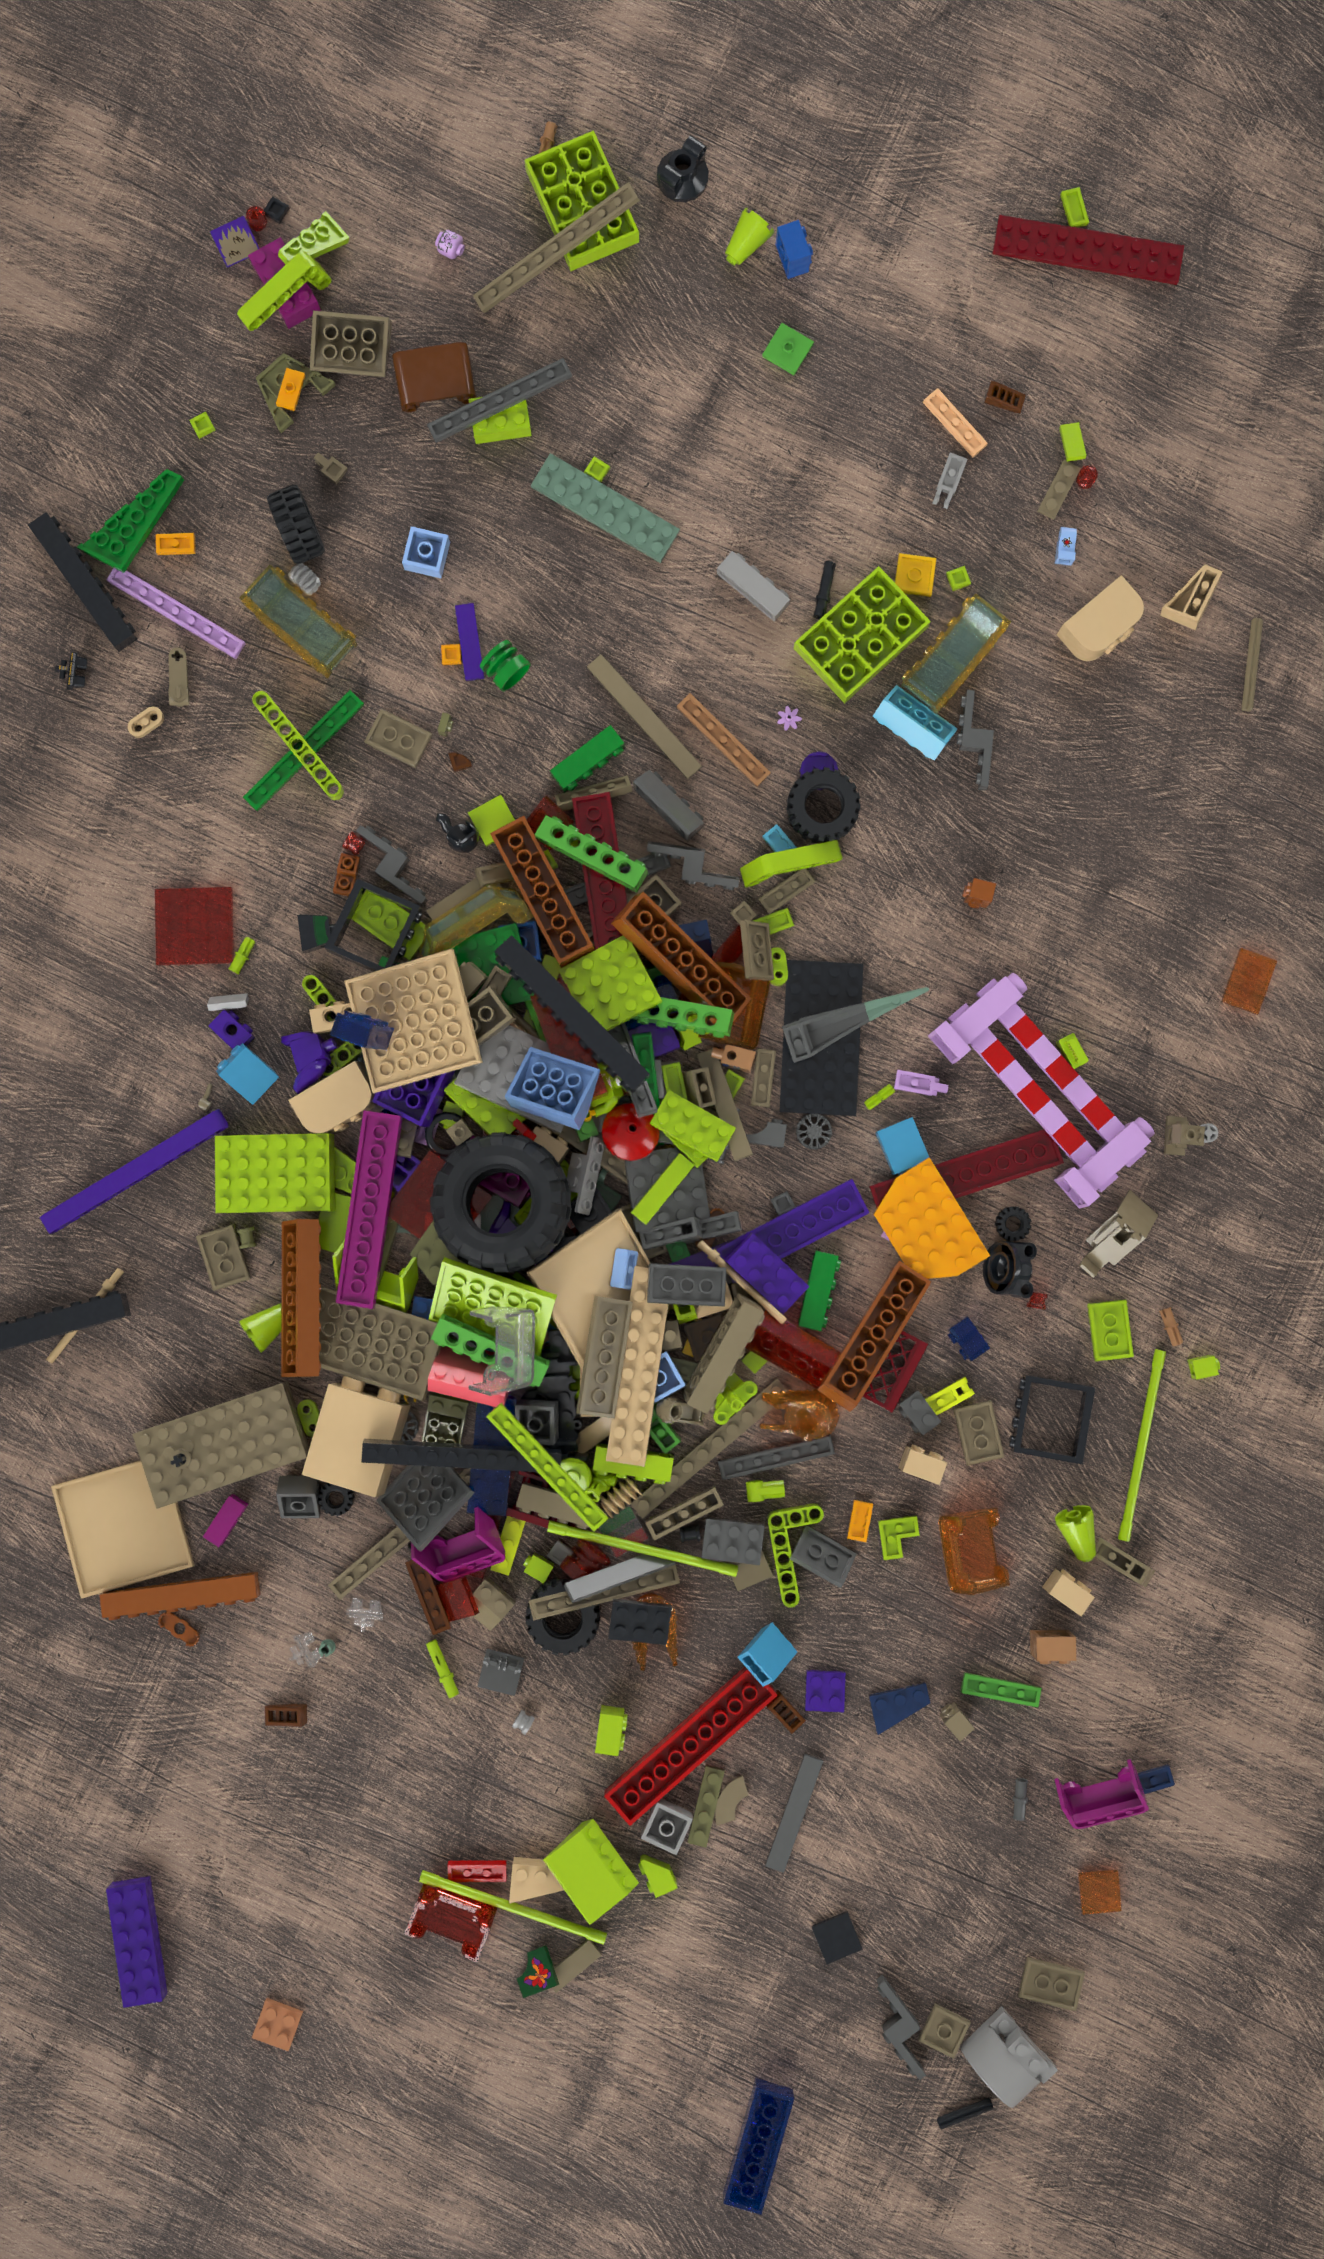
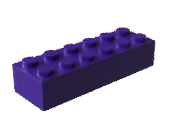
(136, 1941)

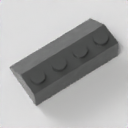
(668, 805)

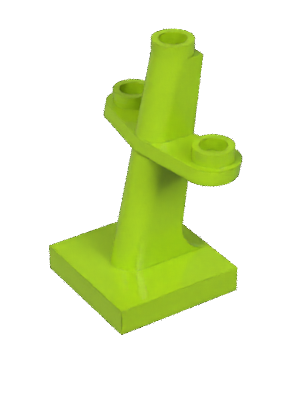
(733, 1398)

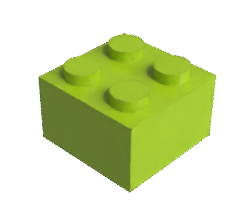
(610, 1727)

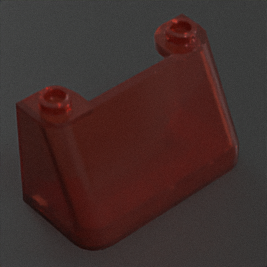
(453, 1918)

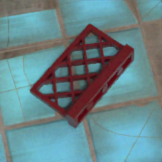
(905, 1375)

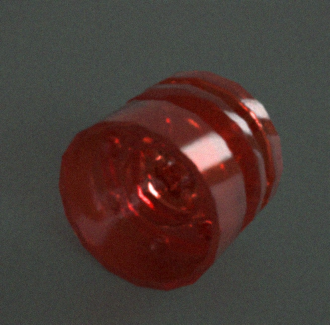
(587, 1561)

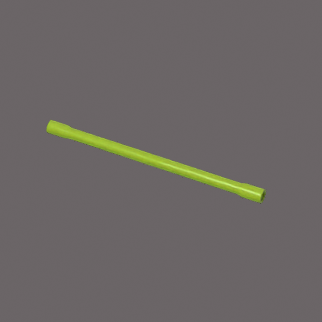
(1126, 1524)
(565, 1530)
(437, 1881)

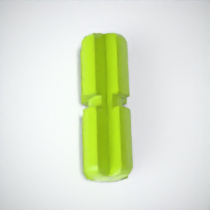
(882, 1095)

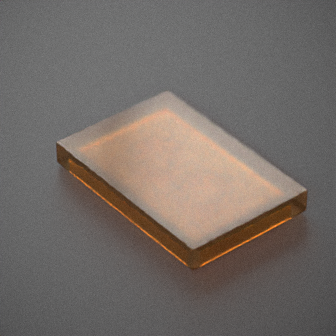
(1249, 981)

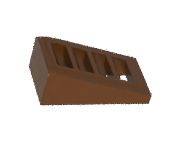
(997, 402)
(777, 1703)
(298, 1715)

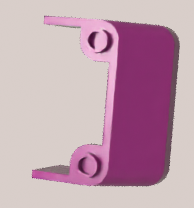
(464, 1553)
(1104, 1800)

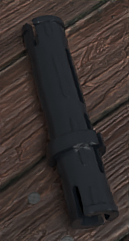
(823, 598)

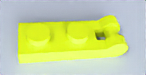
(949, 1397)

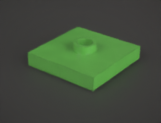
(788, 349)

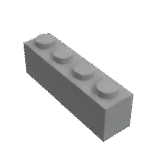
(753, 586)

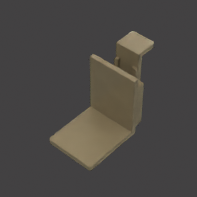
(1119, 1234)

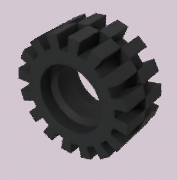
(1024, 1223)
(332, 1509)

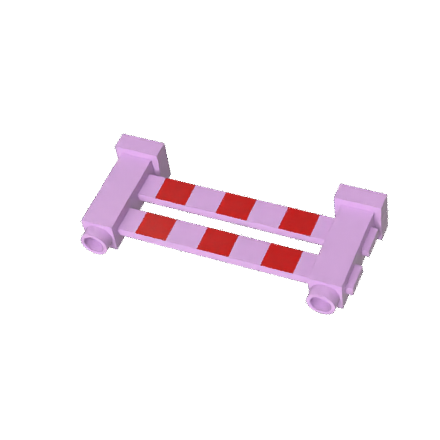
(1094, 1168)

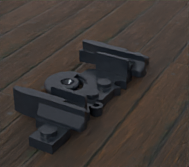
(557, 1387)

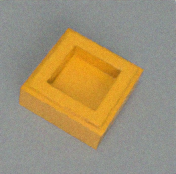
(451, 654)

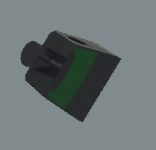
(314, 931)

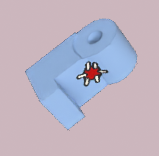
(1066, 546)

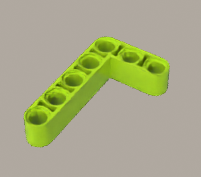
(281, 288)
(789, 861)
(315, 995)
(784, 1548)

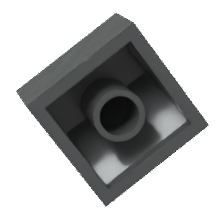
(298, 1497)

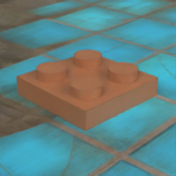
(277, 2024)

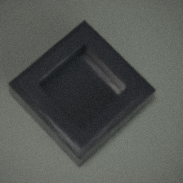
(276, 209)

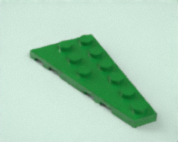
(131, 525)

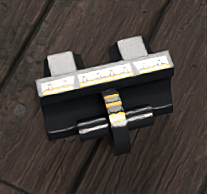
(75, 663)

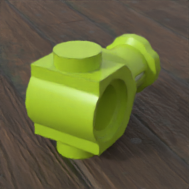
(600, 1484)

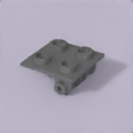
(500, 1672)

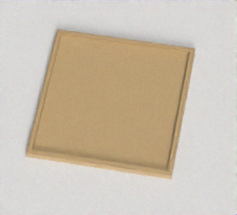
(585, 1271)
(117, 1531)

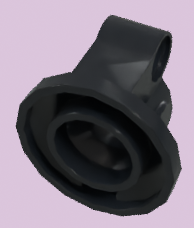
(688, 183)
(1009, 1268)

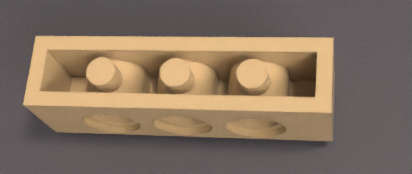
(319, 1016)

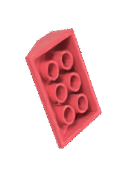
(455, 1372)

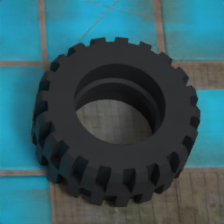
(295, 524)
(831, 781)
(562, 1642)

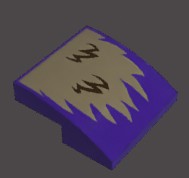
(234, 241)

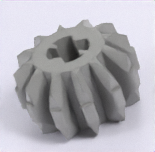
(304, 579)

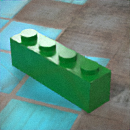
(587, 759)
(817, 1297)

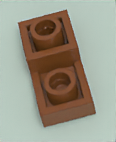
(346, 874)

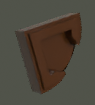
(459, 761)

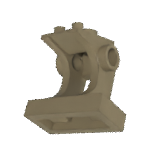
(1180, 1134)

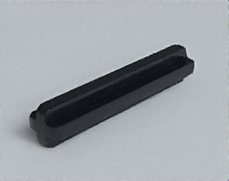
(965, 2113)

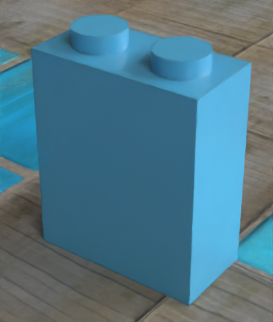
(246, 1073)
(902, 1146)
(767, 1654)

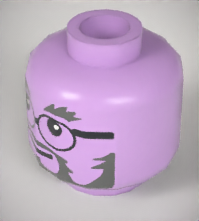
(449, 244)

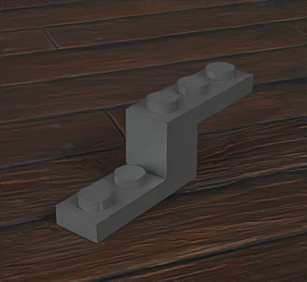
(975, 740)
(392, 864)
(693, 865)
(690, 1230)
(900, 2027)

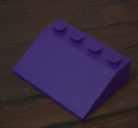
(416, 1100)

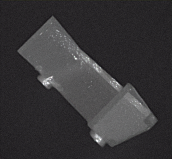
(513, 1350)

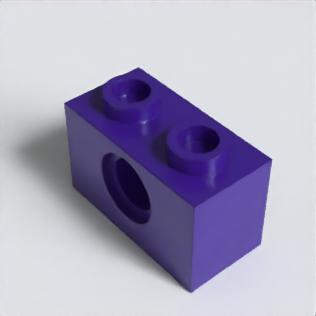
(221, 1027)

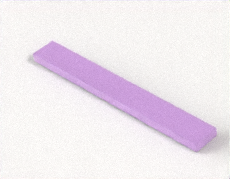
(176, 612)

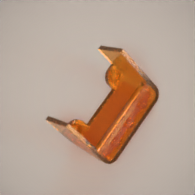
(747, 1026)

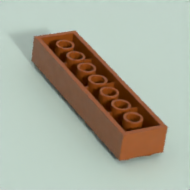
(542, 891)
(678, 956)
(300, 1298)
(874, 1336)

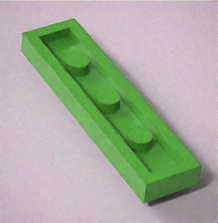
(1001, 1689)

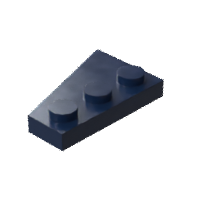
(897, 1704)

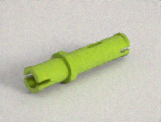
(446, 1677)

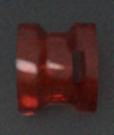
(256, 223)
(1087, 472)
(353, 843)
(1038, 1298)

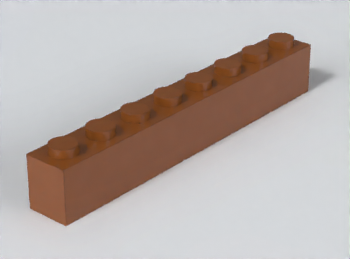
(180, 1595)

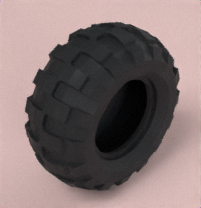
(461, 1176)

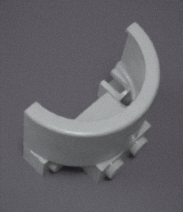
(1008, 2067)

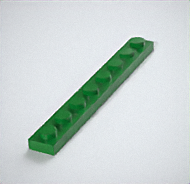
(316, 738)

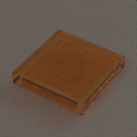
(1099, 1892)

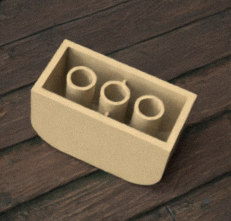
(1103, 621)
(335, 1100)

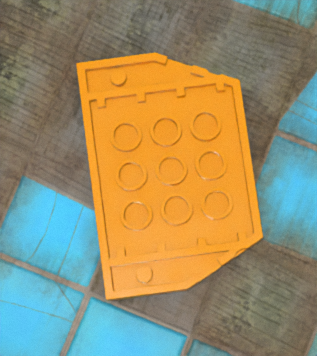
(929, 1224)

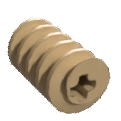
(620, 1496)

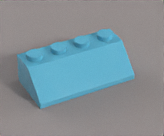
(914, 722)

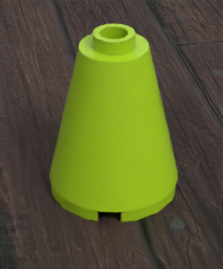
(747, 237)
(263, 1326)
(1079, 1531)

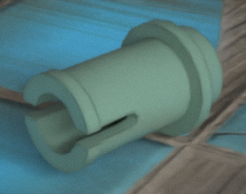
(330, 1645)

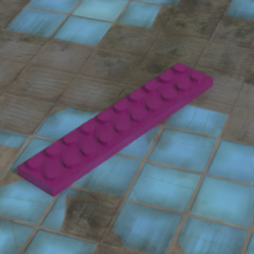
(369, 1209)

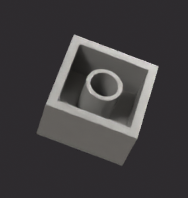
(667, 1826)

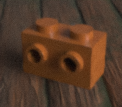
(978, 893)

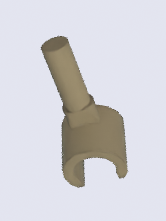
(204, 1104)

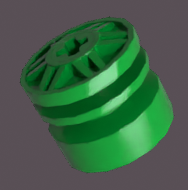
(505, 665)

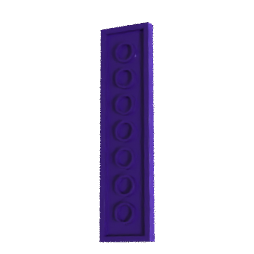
(806, 1222)

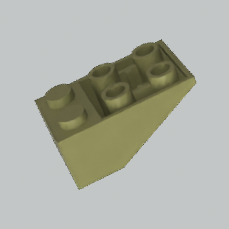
(445, 1419)

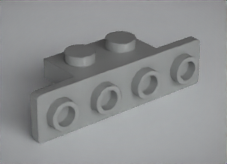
(584, 1173)

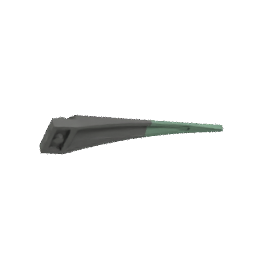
(819, 1031)

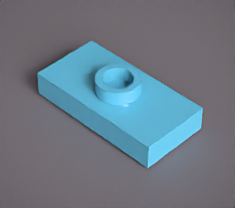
(778, 839)

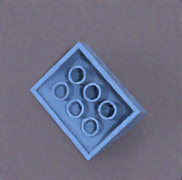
(553, 1088)

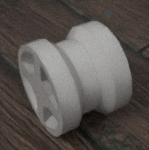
(1211, 1132)
(523, 1722)

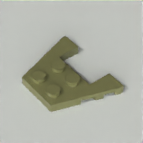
(271, 380)
(430, 1253)

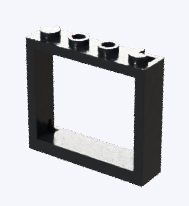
(347, 913)
(1082, 1425)

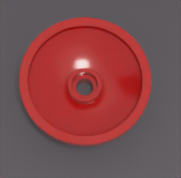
(622, 1141)

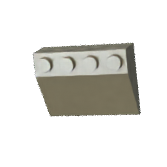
(350, 343)

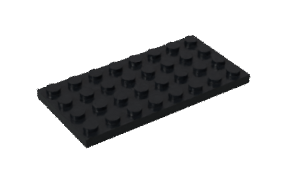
(830, 1078)

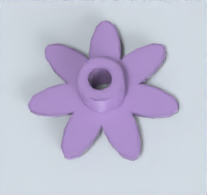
(793, 718)

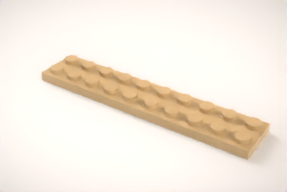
(639, 1376)

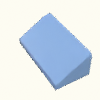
(623, 1268)

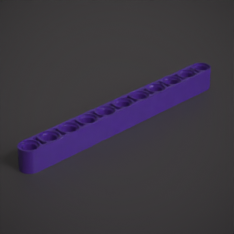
(134, 1171)

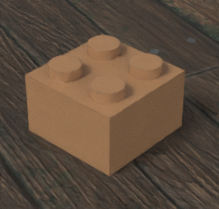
(1053, 1646)

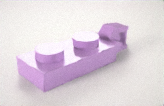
(918, 1083)

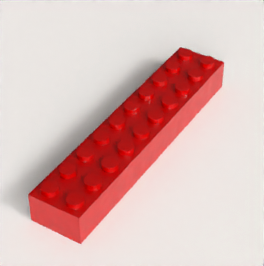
(688, 1745)

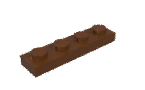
(428, 1597)

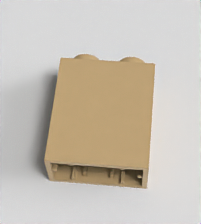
(343, 1423)

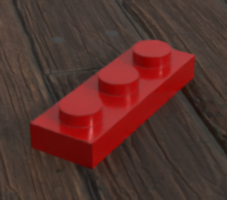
(477, 1871)

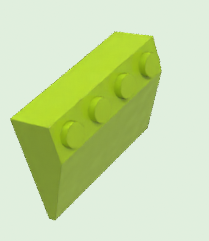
(590, 1871)

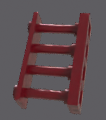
(532, 1517)

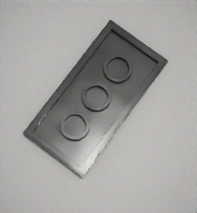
(686, 1285)

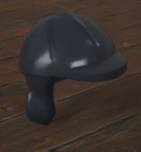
(461, 837)

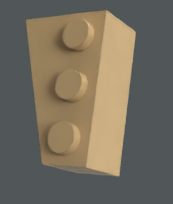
(1192, 600)
(531, 1879)

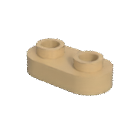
(145, 720)

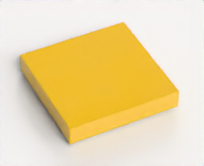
(915, 574)

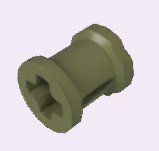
(246, 1238)

